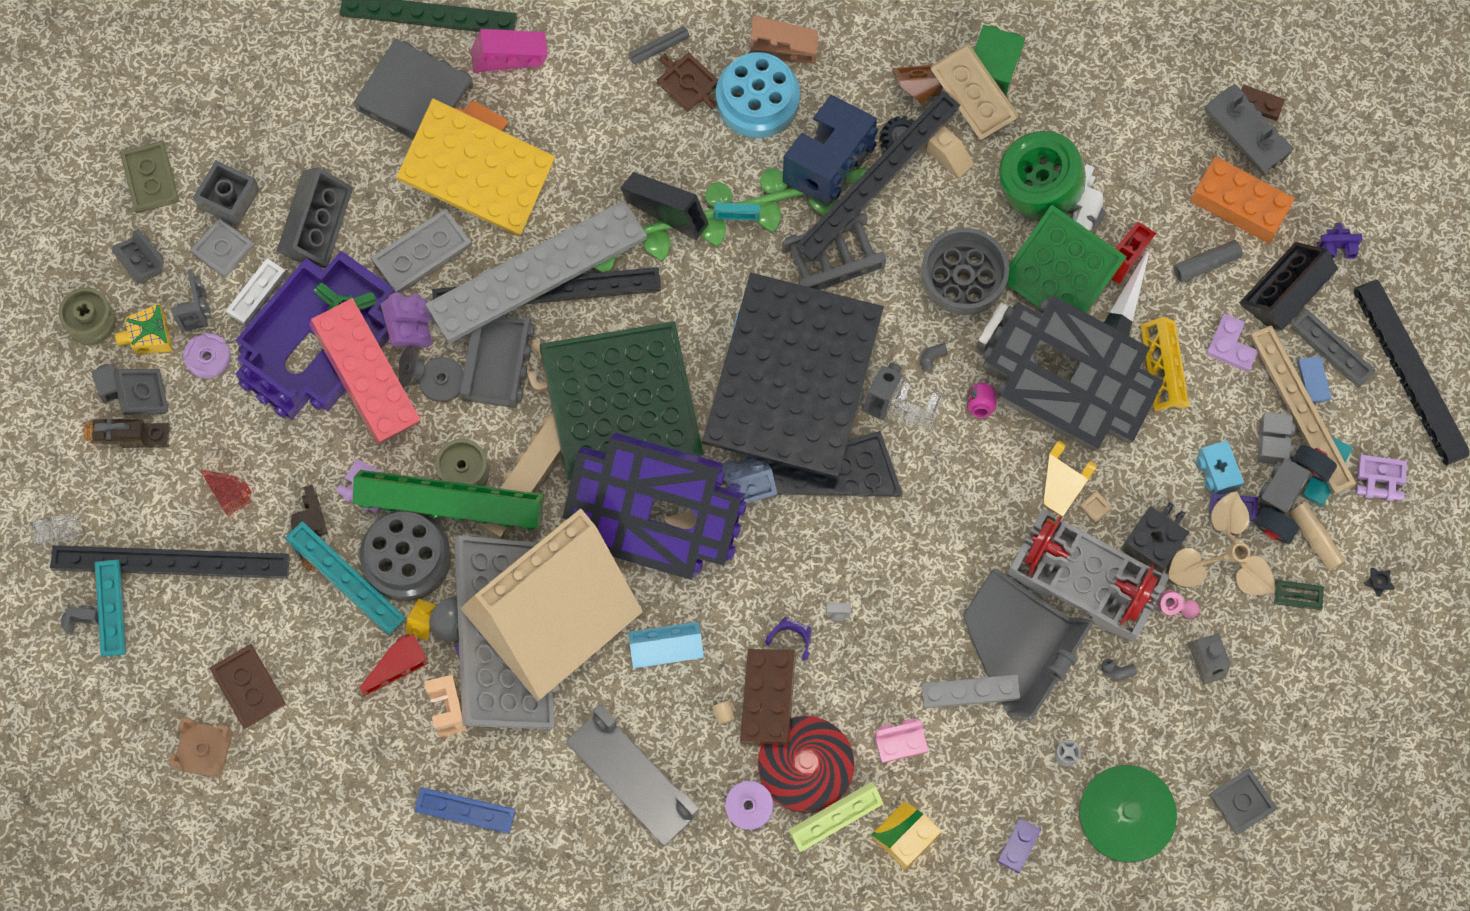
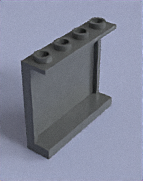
(405, 85)

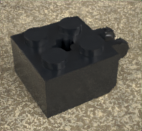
(1157, 526)

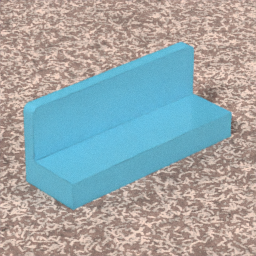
(665, 644)

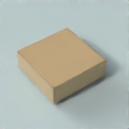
(1095, 507)

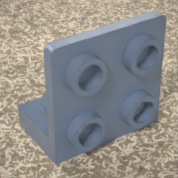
(752, 475)

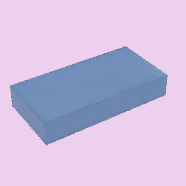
(1314, 379)

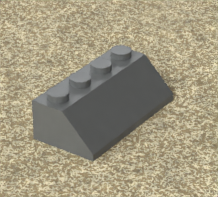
(315, 217)

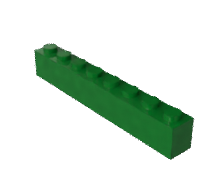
(448, 499)

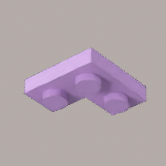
(1225, 344)

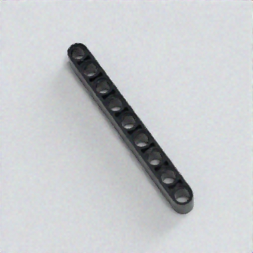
(1412, 371)

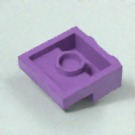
(407, 320)

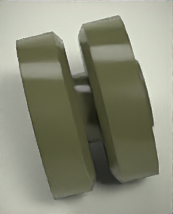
(87, 316)
(462, 454)

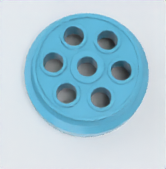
(770, 117)

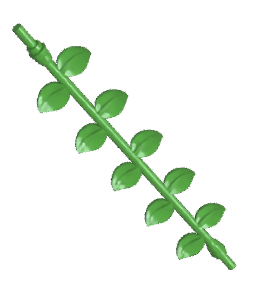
(771, 182)

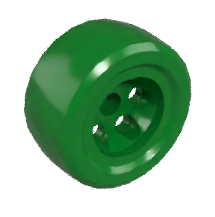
(1060, 187)

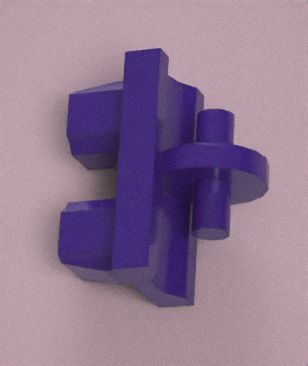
(1340, 238)

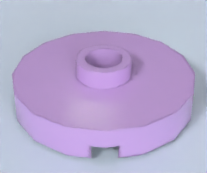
(203, 345)
(762, 805)

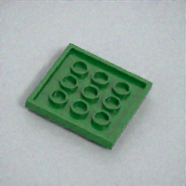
(1063, 262)

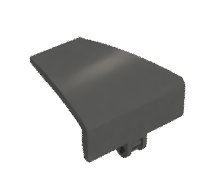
(1022, 638)

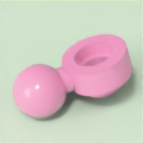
(1189, 608)

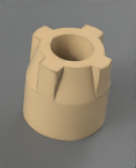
(723, 712)

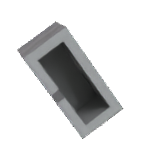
(1275, 438)

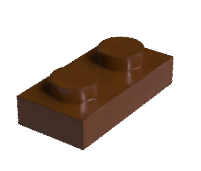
(1266, 103)

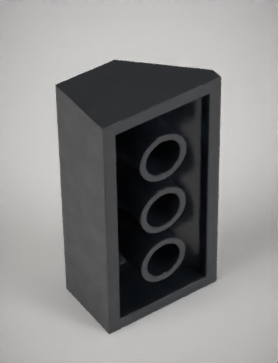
(1289, 284)

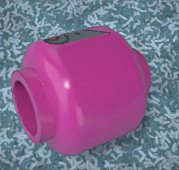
(981, 400)

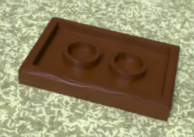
(247, 686)

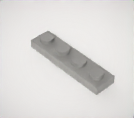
(971, 691)

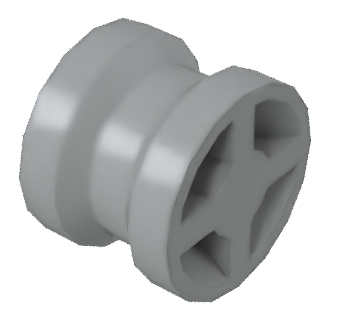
(1071, 749)

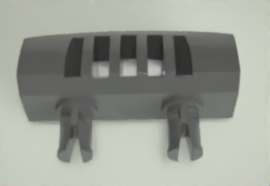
(1248, 129)

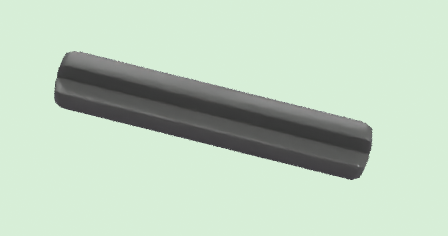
(659, 45)

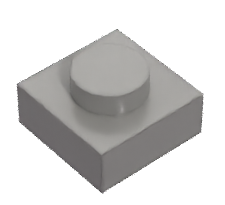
(838, 611)

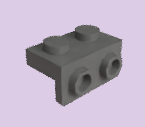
(139, 257)

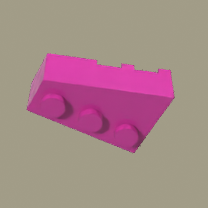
(508, 50)

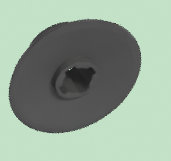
(410, 367)

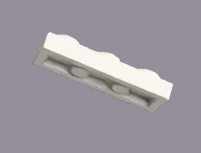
(256, 292)

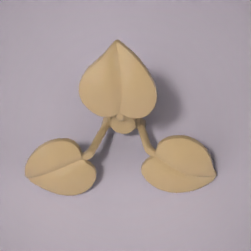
(1233, 517)

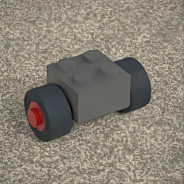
(1286, 486)

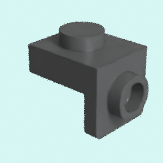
(84, 614)

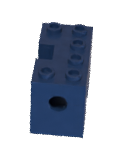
(842, 141)

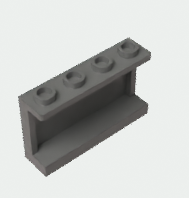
(497, 362)

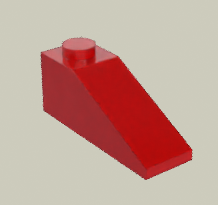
(1133, 247)
(398, 662)

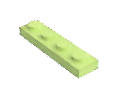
(835, 816)

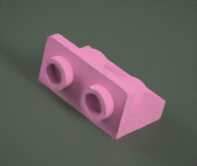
(900, 741)

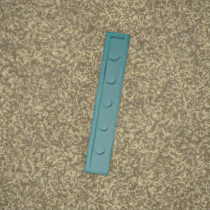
(345, 578)

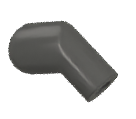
(929, 356)
(1117, 673)

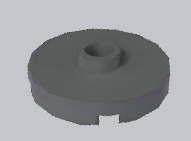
(441, 390)

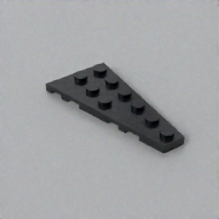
(863, 472)

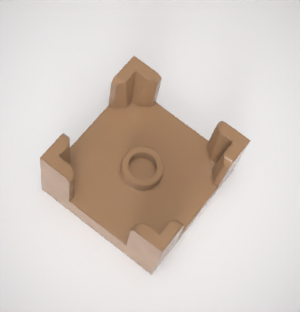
(201, 748)

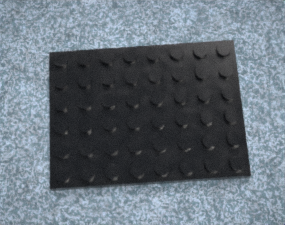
(793, 375)

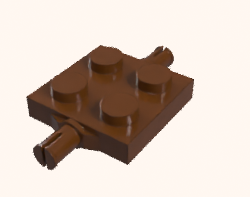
(687, 81)

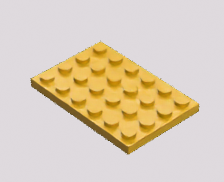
(475, 167)

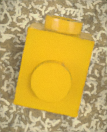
(419, 619)

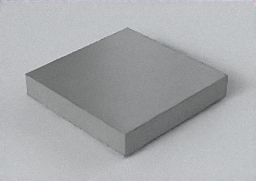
(222, 248)

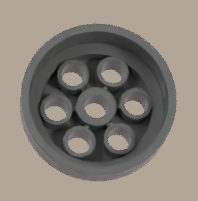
(962, 245)
(428, 572)

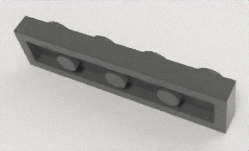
(1333, 348)

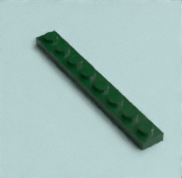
(428, 14)

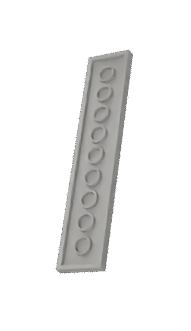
(536, 271)

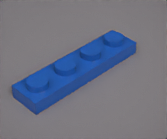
(465, 810)

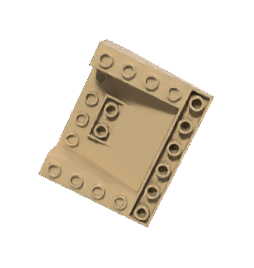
(554, 605)

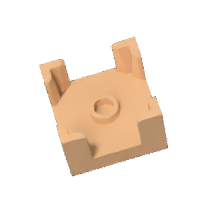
(446, 689)

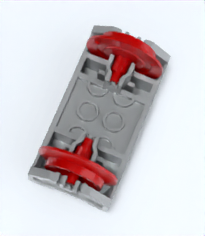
(1088, 575)

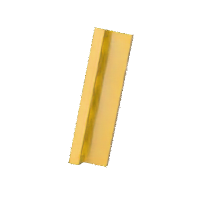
(1171, 360)

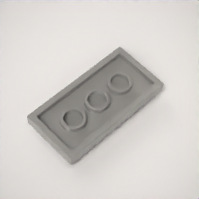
(421, 251)

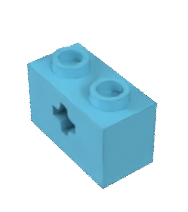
(1222, 457)

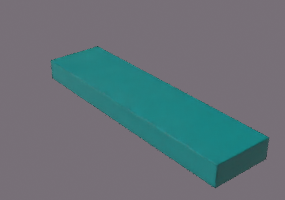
(110, 608)

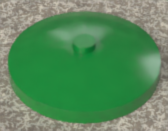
(1128, 814)

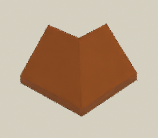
(918, 81)

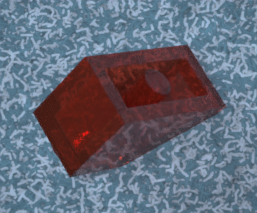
(228, 490)

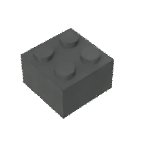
(226, 193)

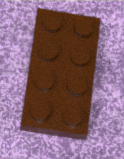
(768, 696)

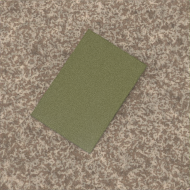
(149, 177)

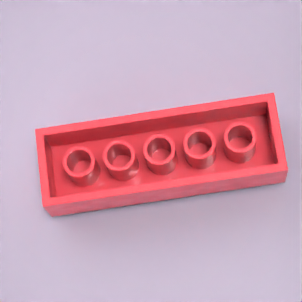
(364, 371)

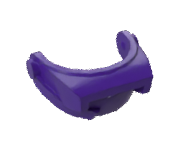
(789, 624)

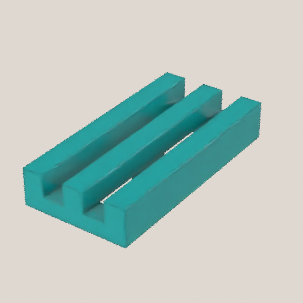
(736, 211)

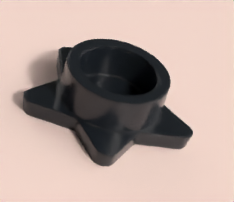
(1376, 575)

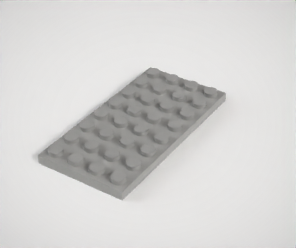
(488, 686)

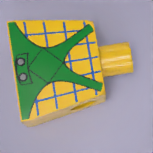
(146, 332)

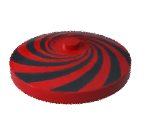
(811, 769)

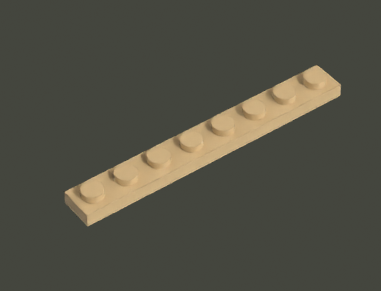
(1300, 404)

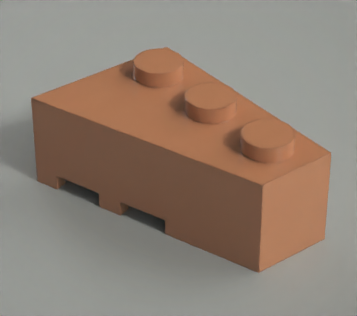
(783, 40)

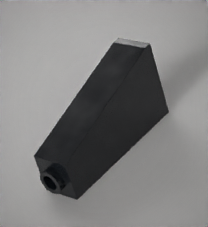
(666, 203)

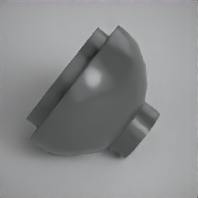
(444, 620)

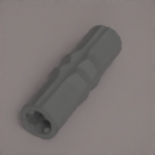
(1207, 261)

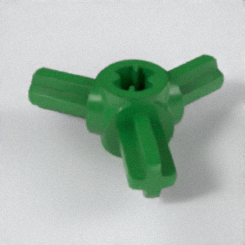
(333, 300)

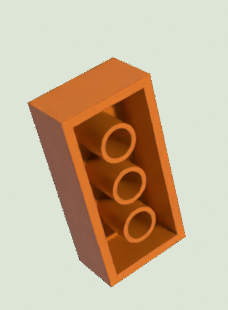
(1242, 199)

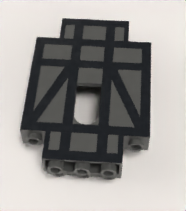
(1106, 390)

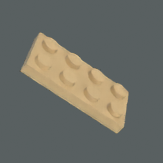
(975, 90)

